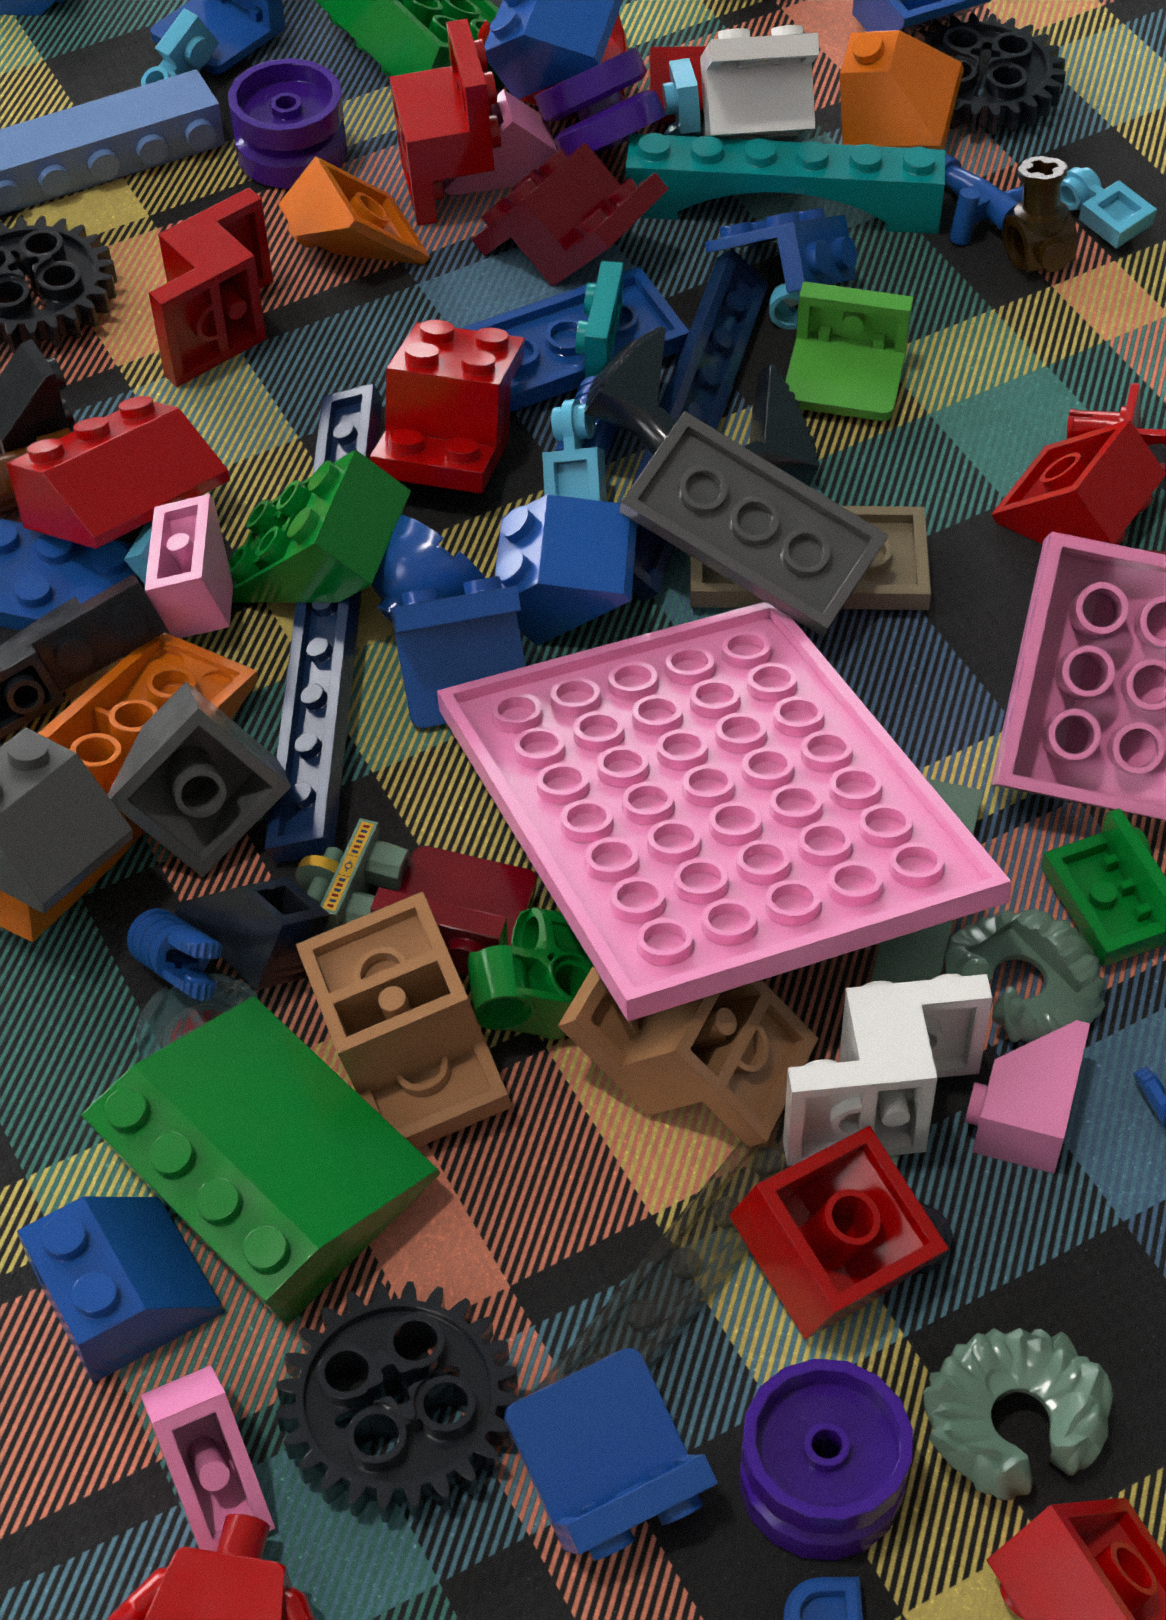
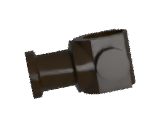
(1042, 228)

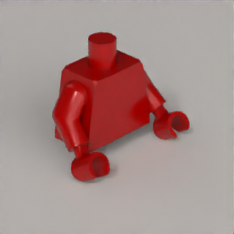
(221, 1583)

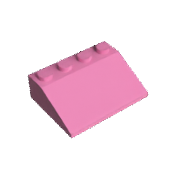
(1091, 680)

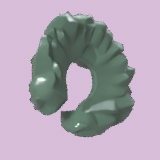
(1051, 945)
(996, 1365)

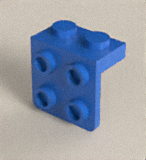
(236, 24)
(809, 245)
(454, 641)
(606, 1455)

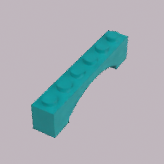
(888, 182)

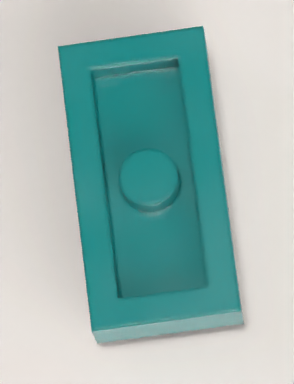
(604, 307)

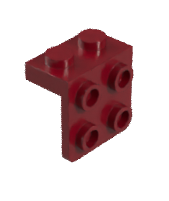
(468, 896)

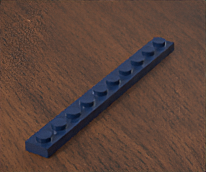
(321, 668)

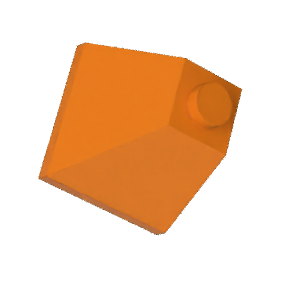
(897, 91)
(348, 217)

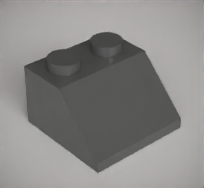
(196, 780)
(52, 821)

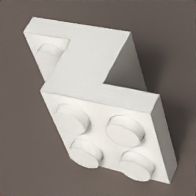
(759, 84)
(889, 1064)

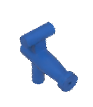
(976, 201)

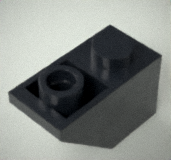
(31, 398)
(259, 928)

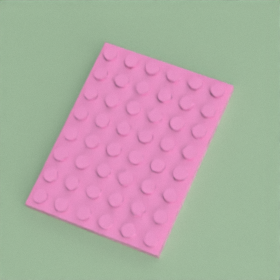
(715, 807)

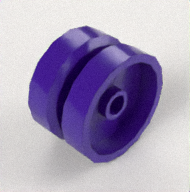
(600, 106)
(285, 118)
(825, 1459)

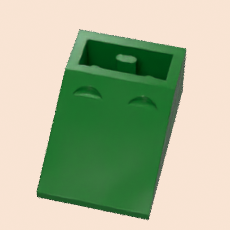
(319, 535)

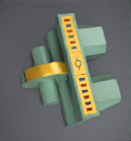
(343, 880)

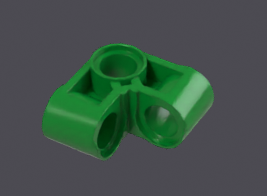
(533, 979)

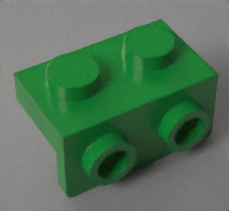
(1111, 889)

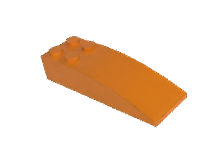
(106, 724)

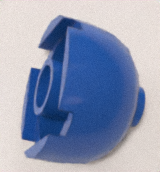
(418, 563)

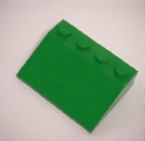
(408, 33)
(262, 1153)

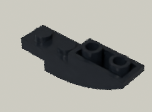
(70, 647)

